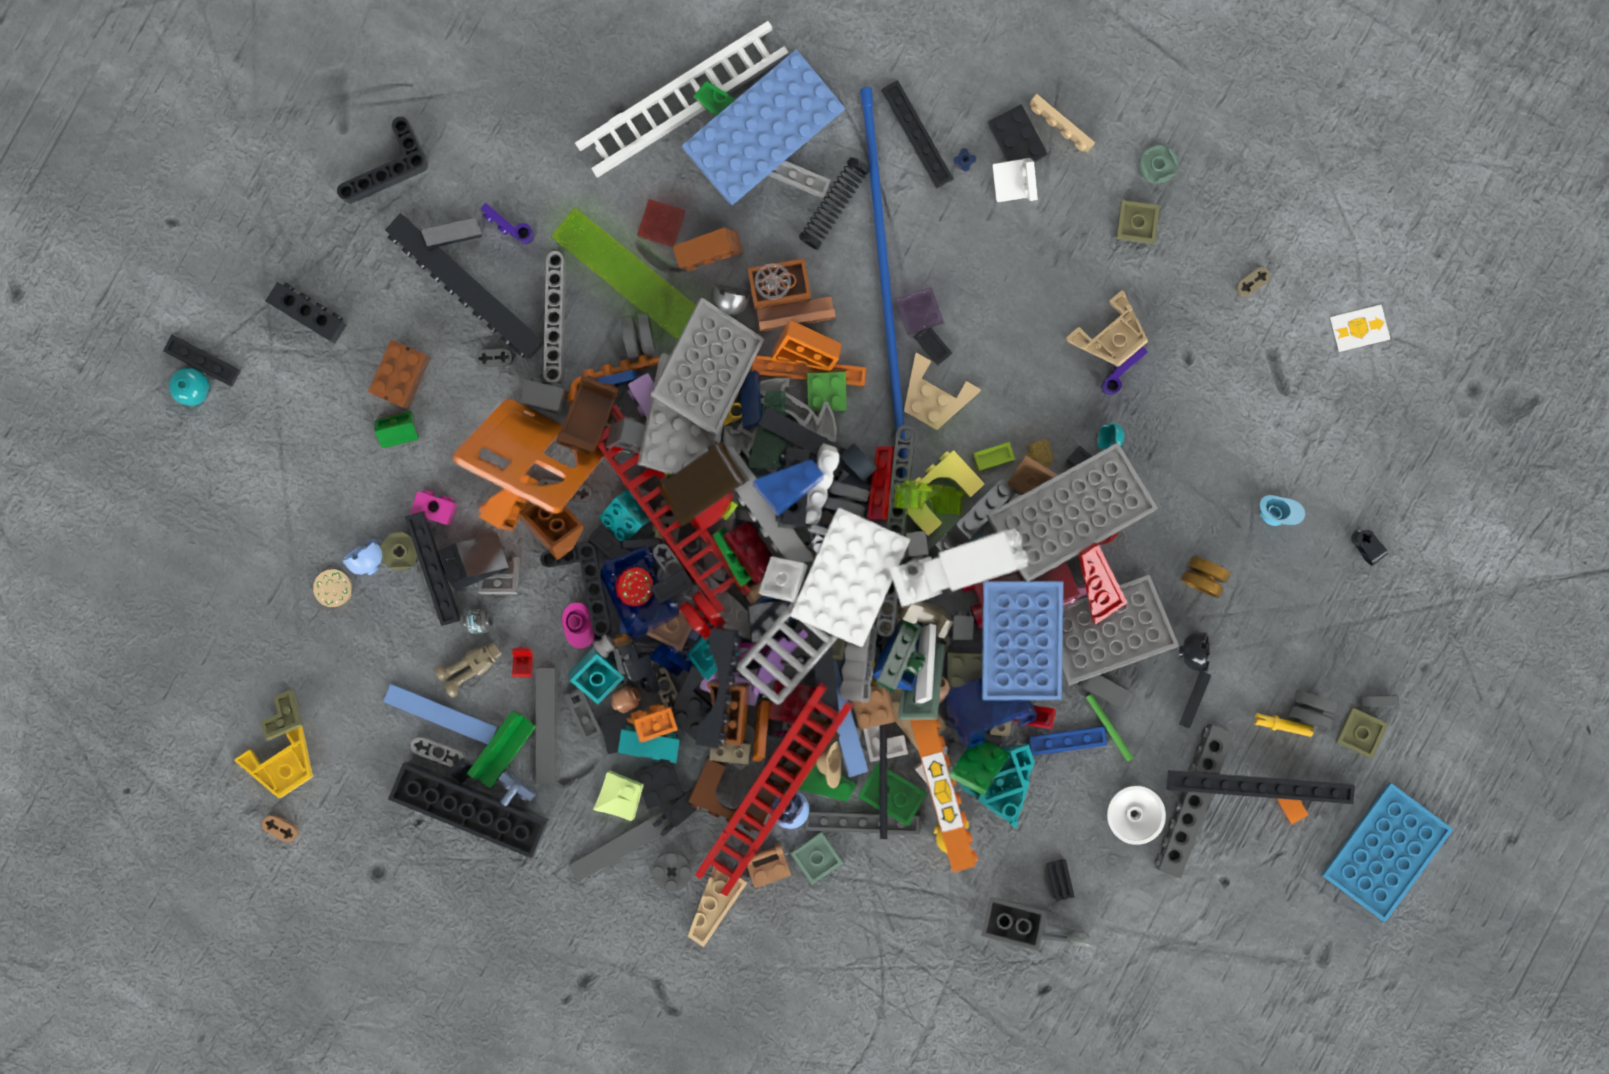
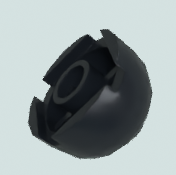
(1196, 651)

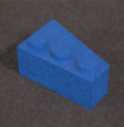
(788, 485)

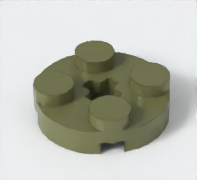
(393, 560)

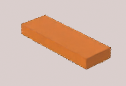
(760, 731)

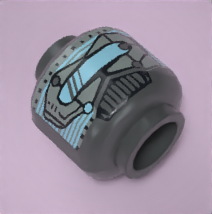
(478, 620)

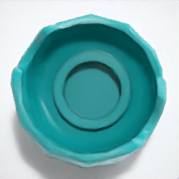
(1110, 435)

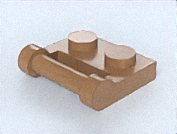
(769, 871)

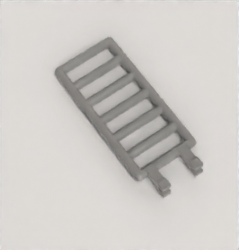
(802, 670)

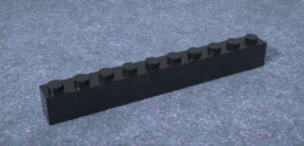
(466, 287)

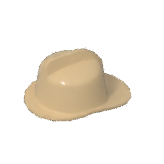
(830, 764)

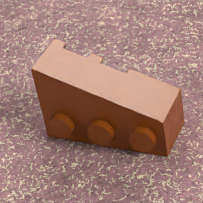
(708, 249)
(738, 710)

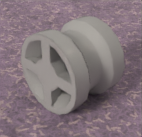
(604, 646)

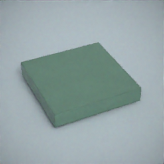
(816, 857)

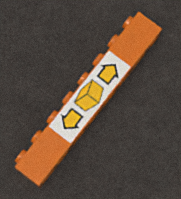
(943, 794)

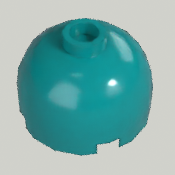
(189, 386)

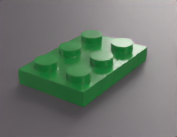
(979, 766)
(902, 796)

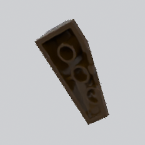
(801, 750)

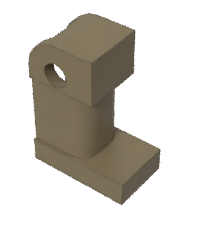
(927, 614)

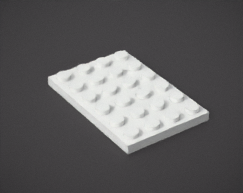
(849, 577)

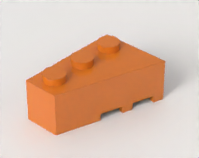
(806, 346)

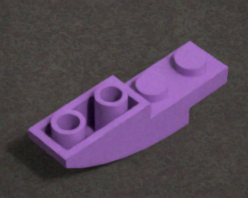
(774, 658)

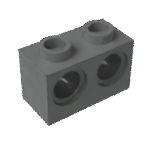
(962, 626)

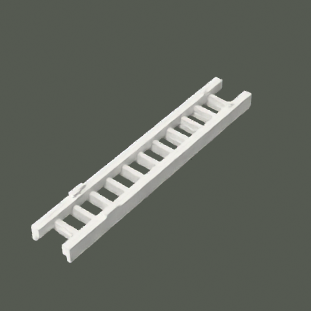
(673, 87)

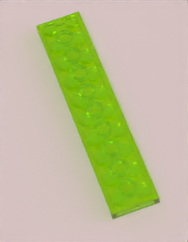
(624, 272)

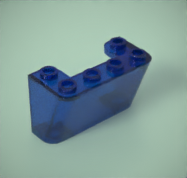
(975, 716)

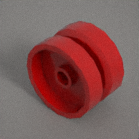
(701, 615)

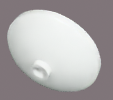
(1147, 822)

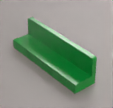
(502, 749)

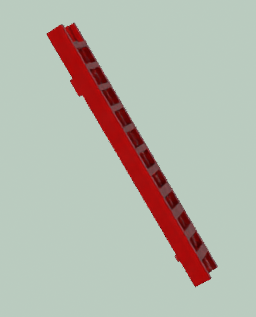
(632, 485)
(796, 782)

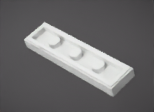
(924, 682)

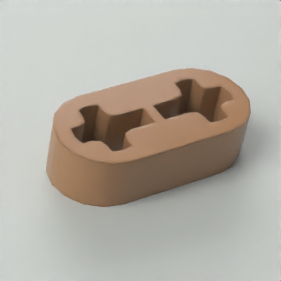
(278, 832)

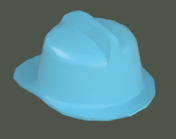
(1281, 510)

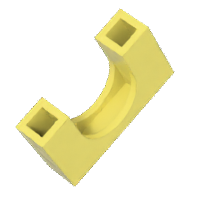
(951, 468)

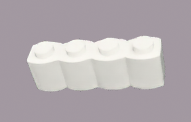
(827, 462)

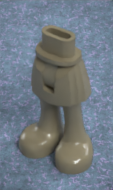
(478, 659)

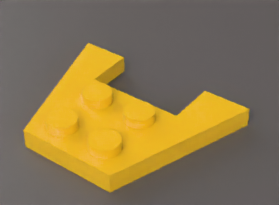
(285, 769)

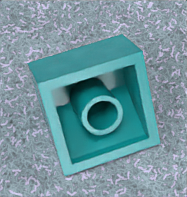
(595, 675)

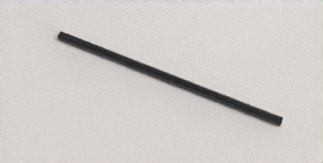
(883, 774)

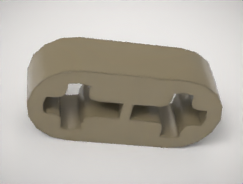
(1250, 279)

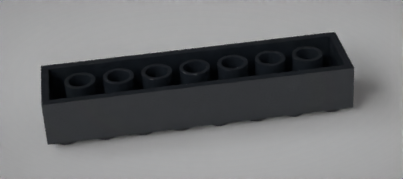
(468, 809)

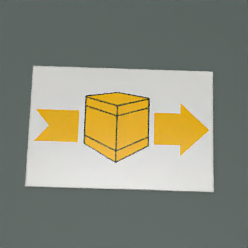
(1360, 328)

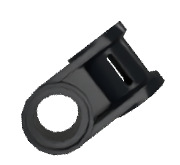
(1371, 548)

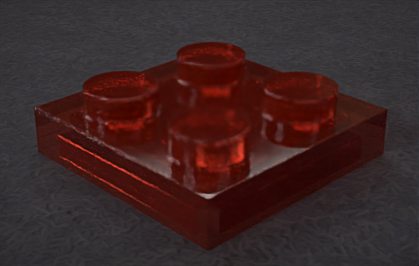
(661, 223)

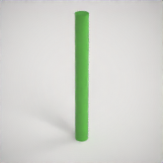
(1109, 727)

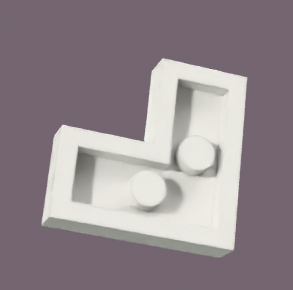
(895, 745)

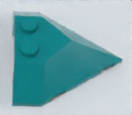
(1010, 786)

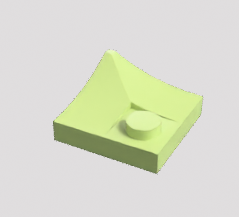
(619, 796)

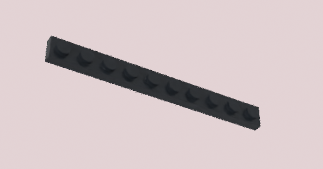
(1260, 787)

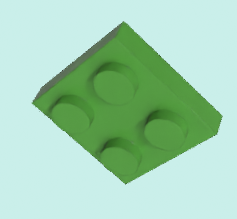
(828, 388)

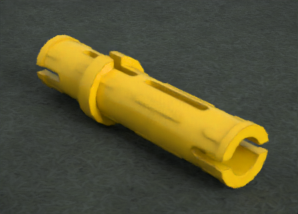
(1275, 723)

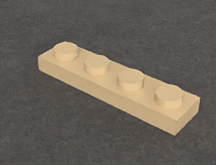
(1057, 120)

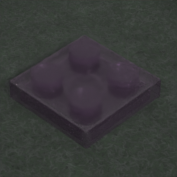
(919, 311)

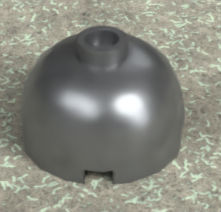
(729, 299)

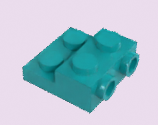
(703, 658)

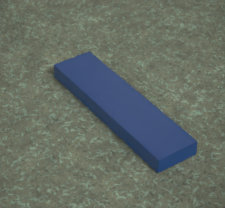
(1067, 740)

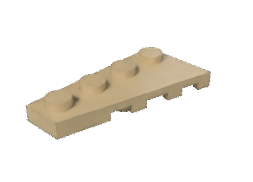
(713, 906)

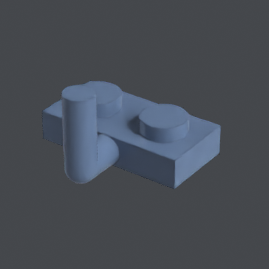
(515, 785)

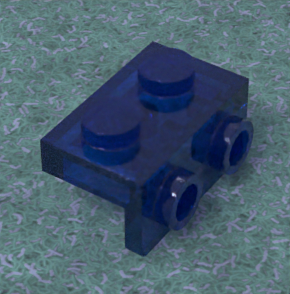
(671, 659)

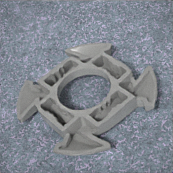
(824, 425)

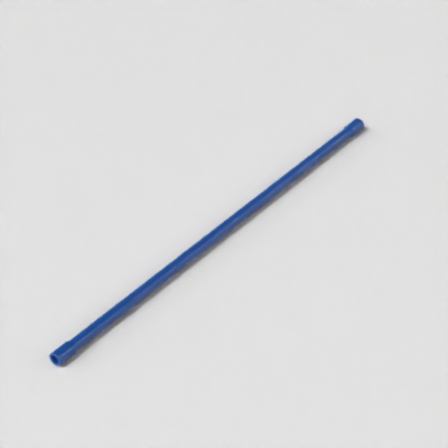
(867, 104)

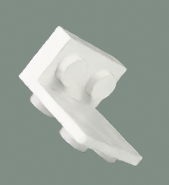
(1015, 180)

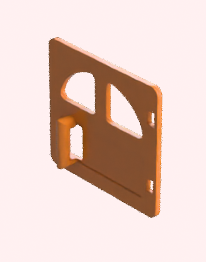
(523, 442)

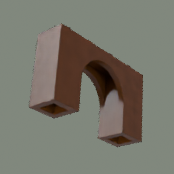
(704, 795)

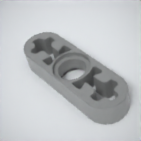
(426, 742)

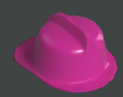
(577, 625)

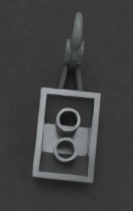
(1024, 925)

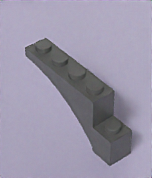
(973, 519)

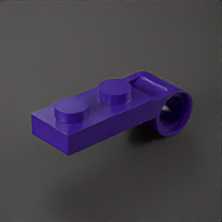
(505, 227)
(1114, 377)

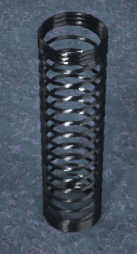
(857, 167)

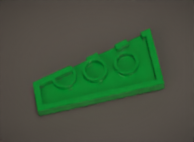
(713, 98)

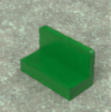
(396, 429)

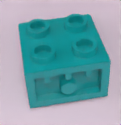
(624, 516)

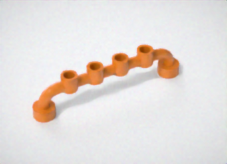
(625, 365)

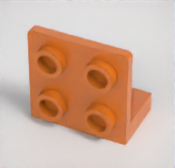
(653, 723)

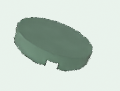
(1158, 164)

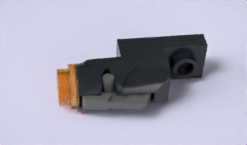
(634, 665)

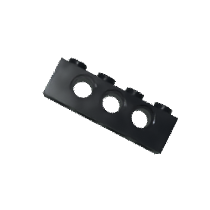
(279, 299)
(796, 519)

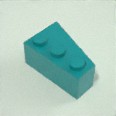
(658, 748)

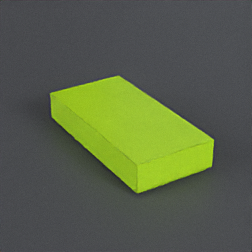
(993, 456)

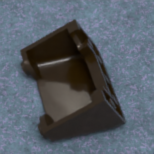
(702, 483)

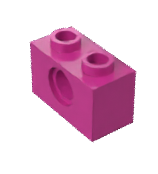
(445, 511)

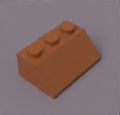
(554, 530)

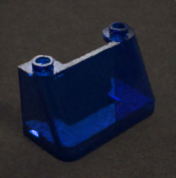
(645, 617)

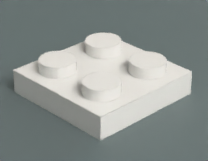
(783, 579)

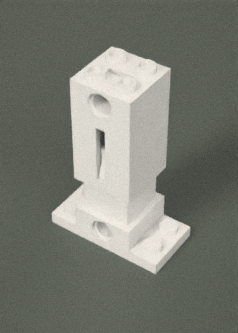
(962, 567)

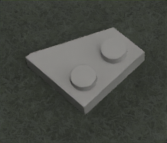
(503, 582)

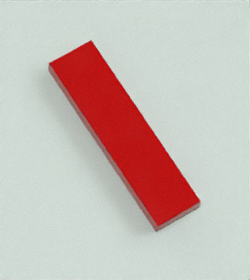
(881, 483)

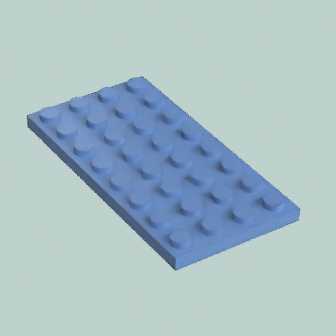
(763, 127)

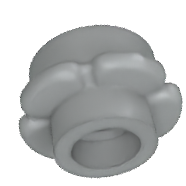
(911, 572)

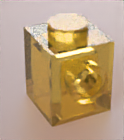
(1041, 452)

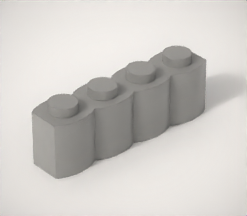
(858, 669)

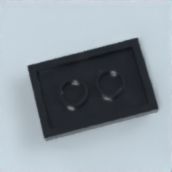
(1017, 135)

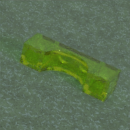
(914, 496)

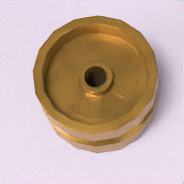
(1206, 576)

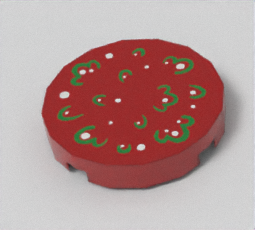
(634, 586)

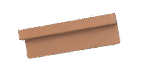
(799, 312)

